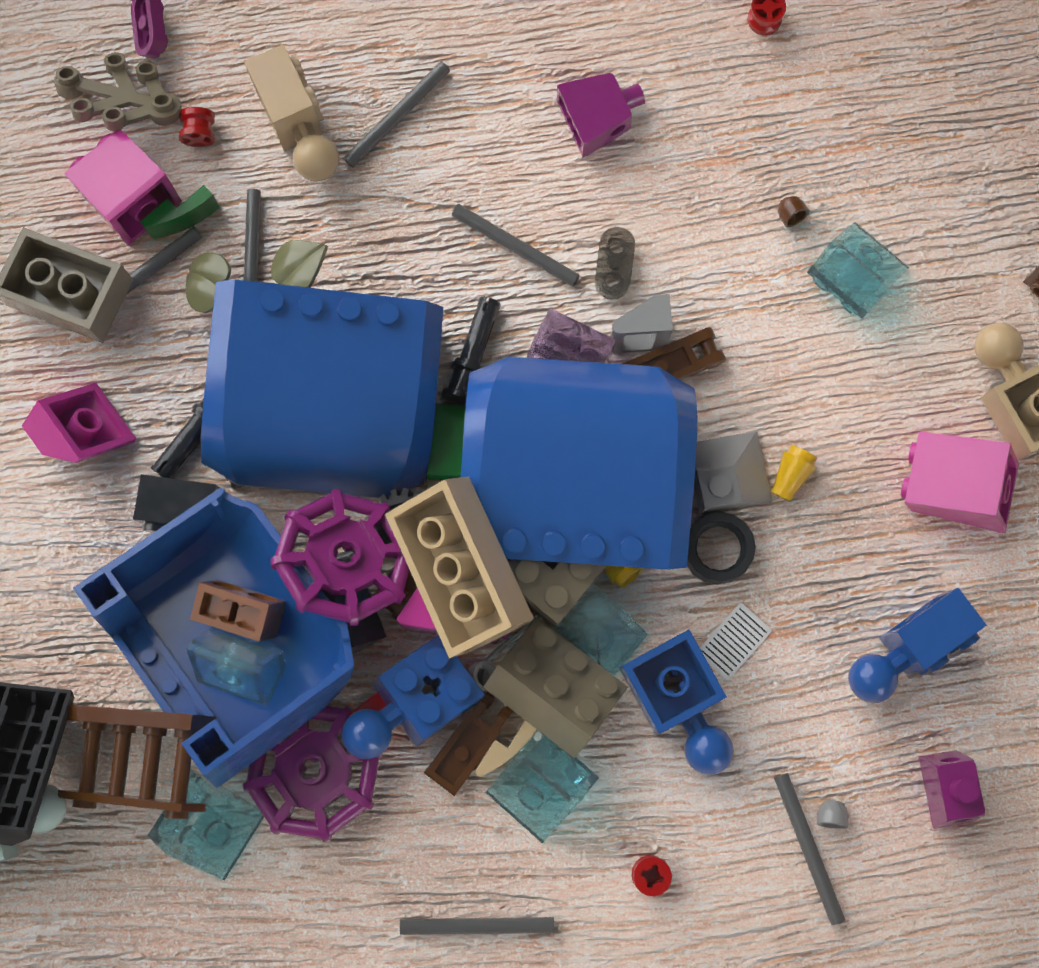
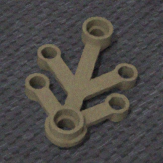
(159, 106)

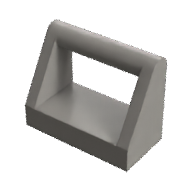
(644, 327)

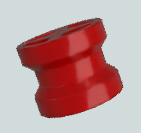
(774, 13)
(197, 126)
(645, 872)

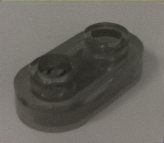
(614, 264)

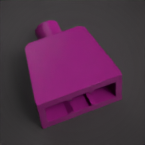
(597, 109)
(951, 788)

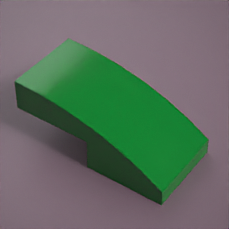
(169, 220)
(447, 442)

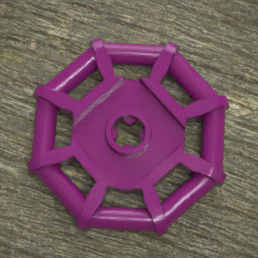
(334, 575)
(311, 792)

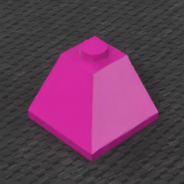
(77, 425)

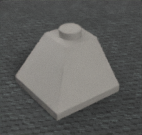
(730, 473)

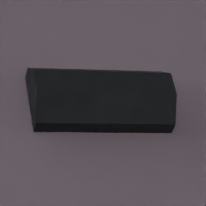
(29, 741)

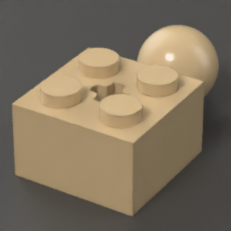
(293, 112)
(1015, 400)

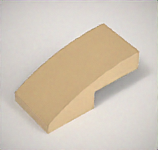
(499, 754)

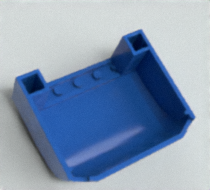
(320, 389)
(583, 460)
(147, 608)

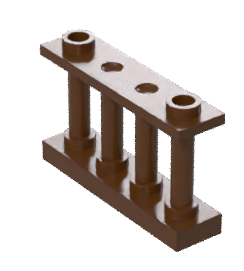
(124, 724)

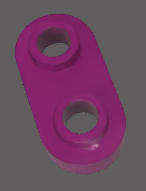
(148, 28)

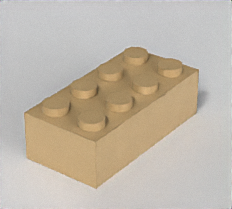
(459, 566)

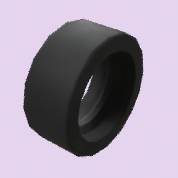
(745, 538)

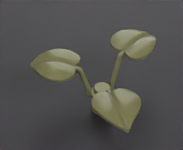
(294, 265)

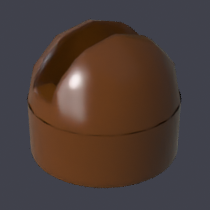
(792, 211)

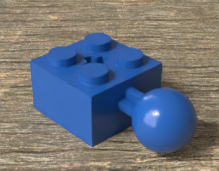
(917, 645)
(369, 731)
(707, 746)

